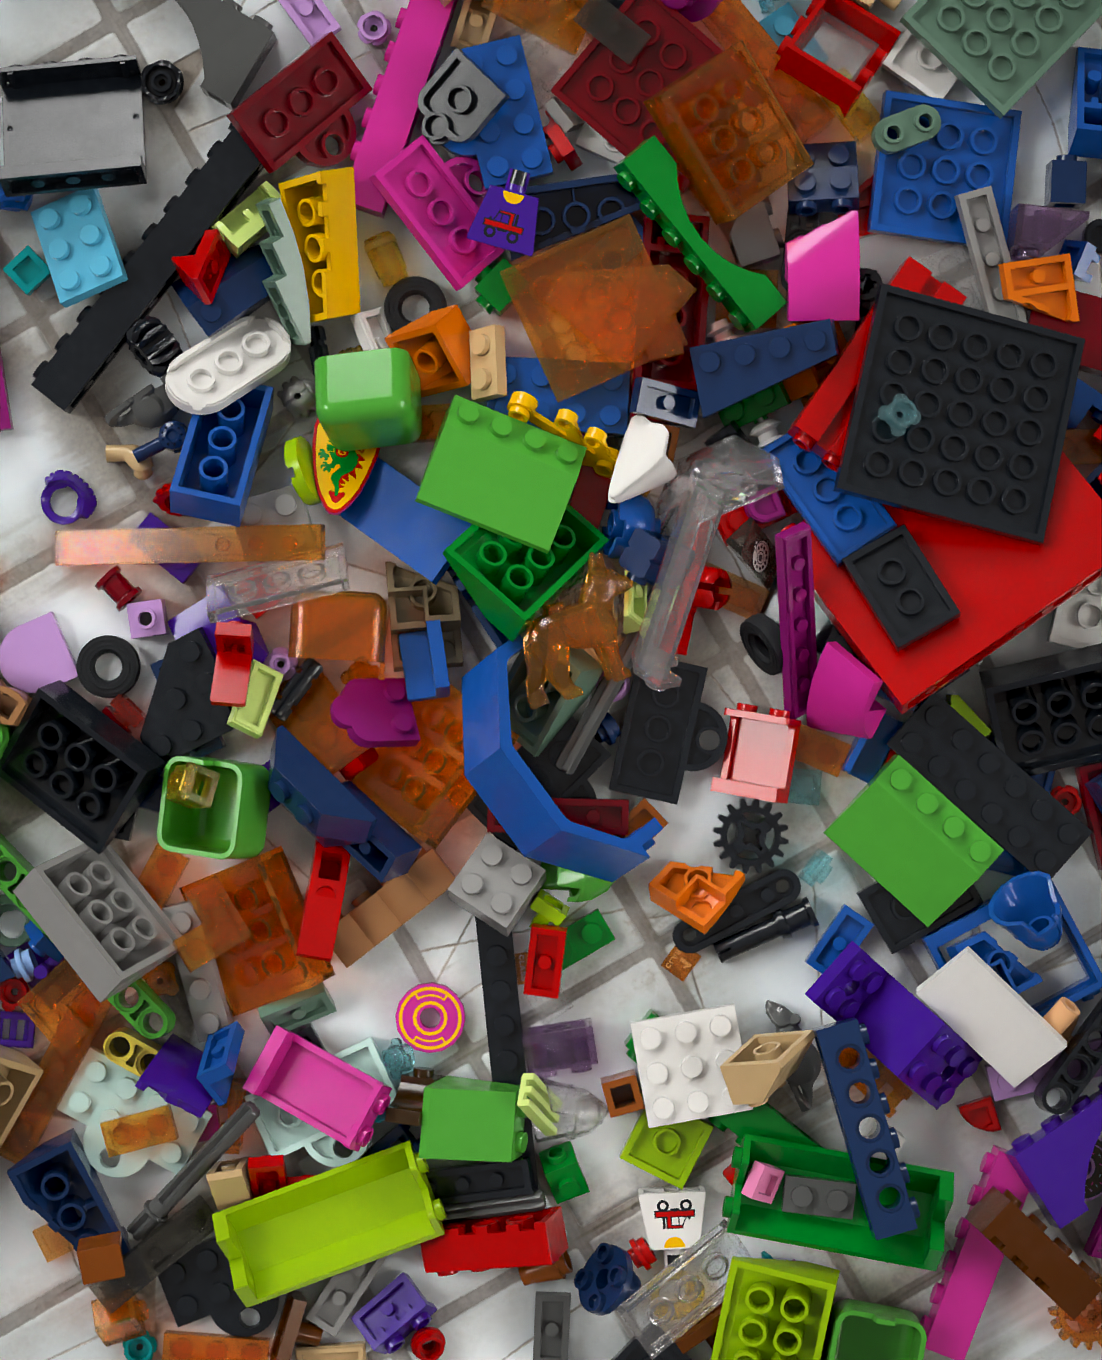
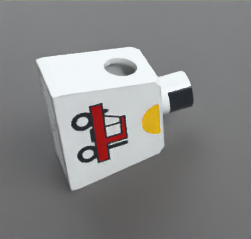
(672, 1218)

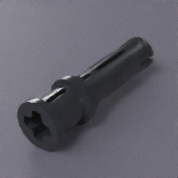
(781, 924)

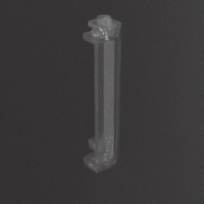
(708, 491)

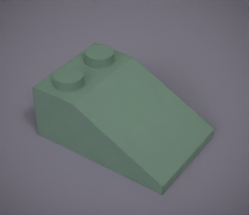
(542, 724)

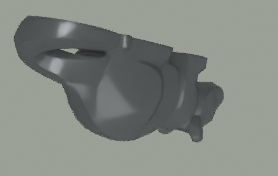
(148, 410)
(810, 1065)

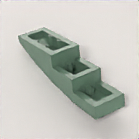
(288, 283)

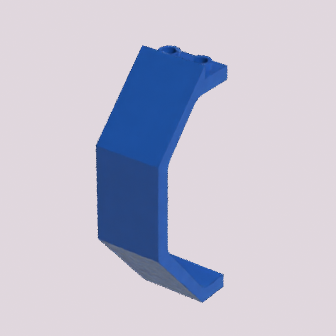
(517, 795)

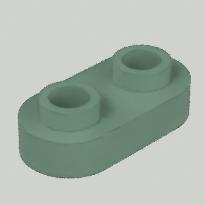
(907, 128)

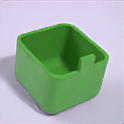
(368, 399)
(234, 823)
(873, 1332)

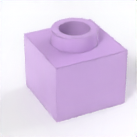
(159, 623)

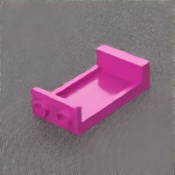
(318, 1088)

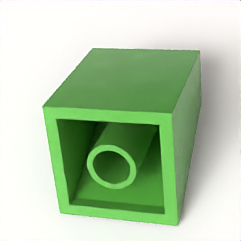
(472, 1121)

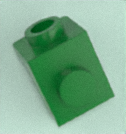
(563, 1172)

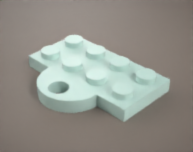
(109, 1091)
(287, 1133)

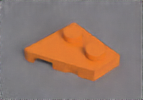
(1042, 286)

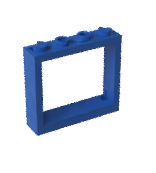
(1082, 989)

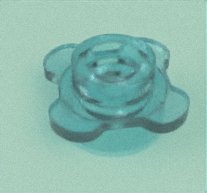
(906, 407)
(398, 1058)

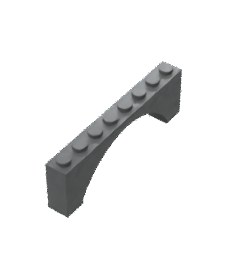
(230, 47)

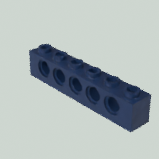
(882, 1219)

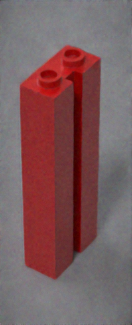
(826, 415)

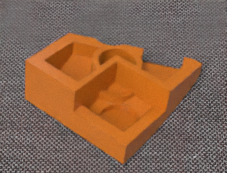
(694, 893)

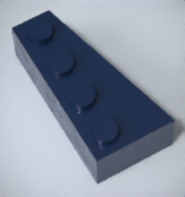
(753, 363)

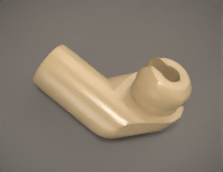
(124, 453)

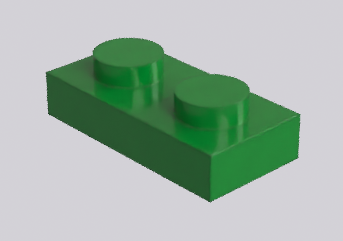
(586, 937)

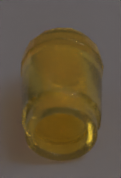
(386, 258)

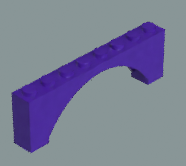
(1057, 1159)

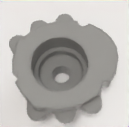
(298, 406)

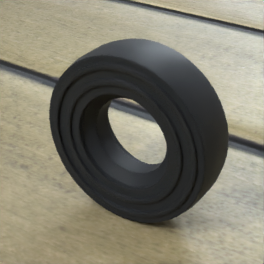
(407, 287)
(762, 642)
(87, 660)

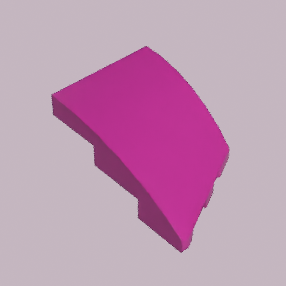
(825, 272)
(844, 695)

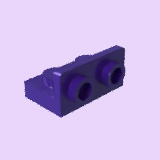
(393, 1315)

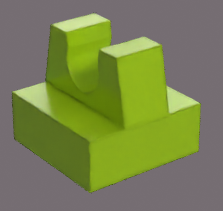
(548, 909)

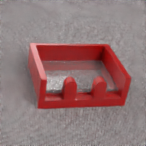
(836, 50)

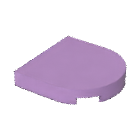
(36, 655)

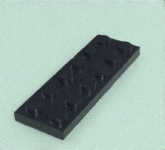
(988, 787)

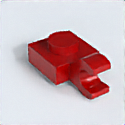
(560, 147)

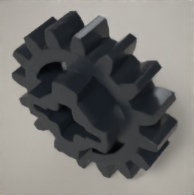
(736, 844)

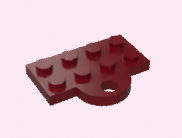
(303, 108)

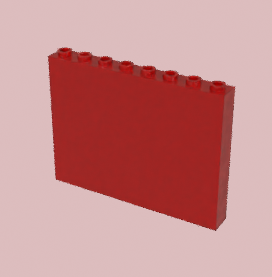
(991, 578)

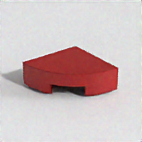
(981, 1114)

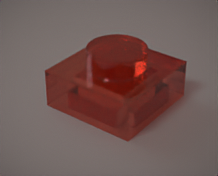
(127, 711)

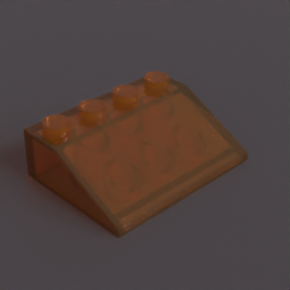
(729, 133)
(426, 782)
(272, 909)

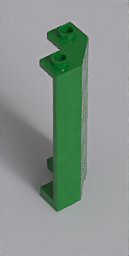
(852, 1237)

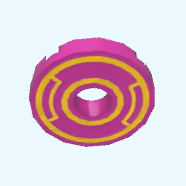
(430, 1038)

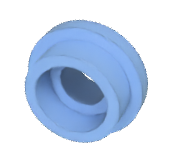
(24, 964)

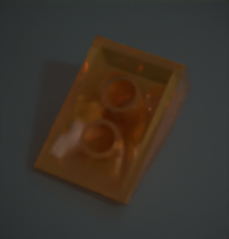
(314, 728)

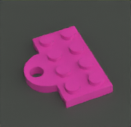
(438, 207)

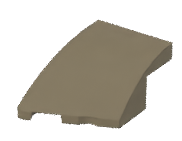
(418, 600)

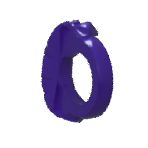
(85, 503)

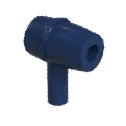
(170, 438)

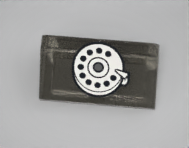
(755, 552)

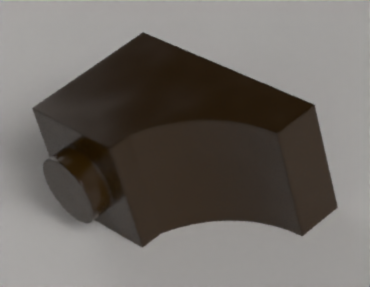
(409, 1098)

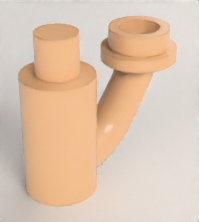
(1063, 1017)

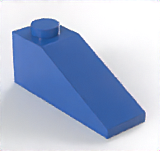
(1086, 105)

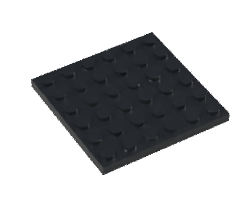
(989, 408)

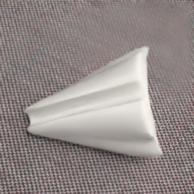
(641, 461)

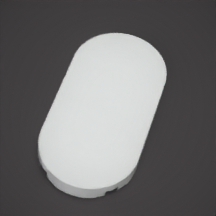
(227, 365)

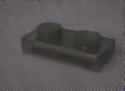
(612, 29)

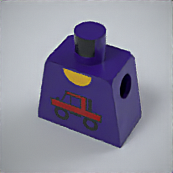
(507, 216)

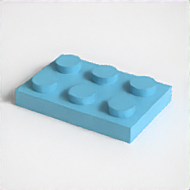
(79, 246)

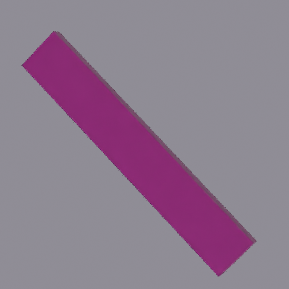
(796, 615)

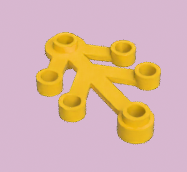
(598, 454)

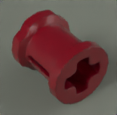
(118, 588)

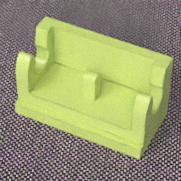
(244, 224)

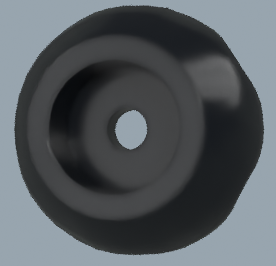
(158, 71)

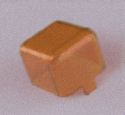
(341, 628)

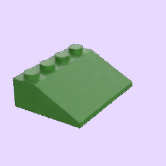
(500, 474)
(913, 840)

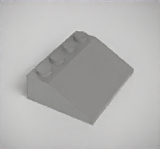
(98, 918)

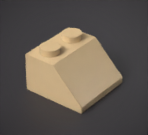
(764, 1065)

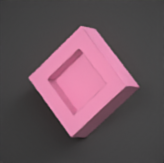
(762, 1182)

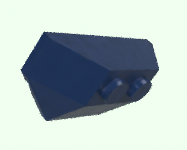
(316, 795)

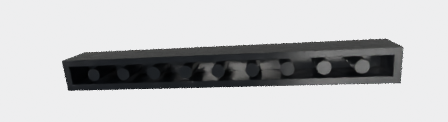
(150, 272)

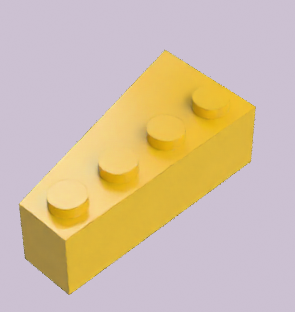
(325, 230)

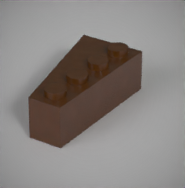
(1033, 1252)

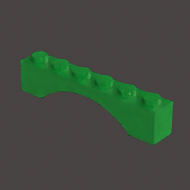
(653, 179)

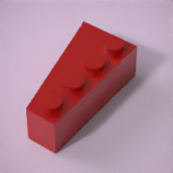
(497, 1243)

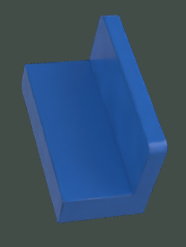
(425, 663)
(868, 754)
(220, 1061)

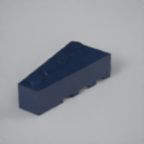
(576, 207)

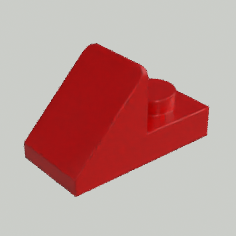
(206, 268)

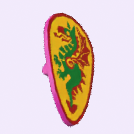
(339, 473)

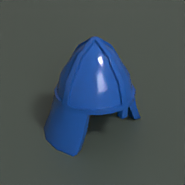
(1028, 910)

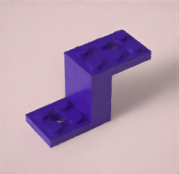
(899, 1026)

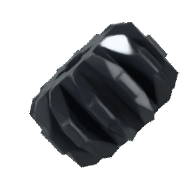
(153, 345)

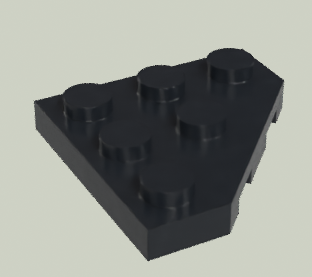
(180, 706)

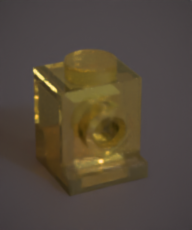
(185, 783)

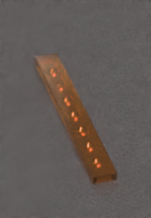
(190, 545)

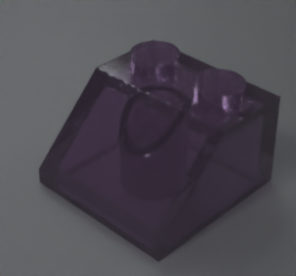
(1039, 228)
(560, 1047)

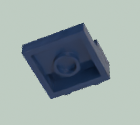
(827, 184)

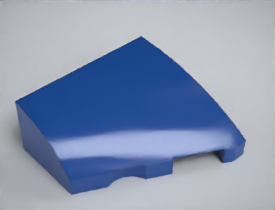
(1001, 961)

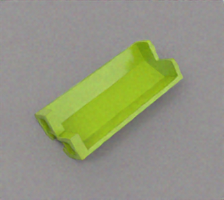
(329, 1223)

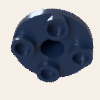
(606, 1280)

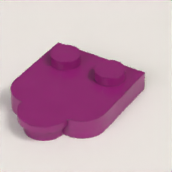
(376, 713)

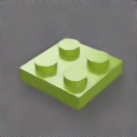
(667, 1149)

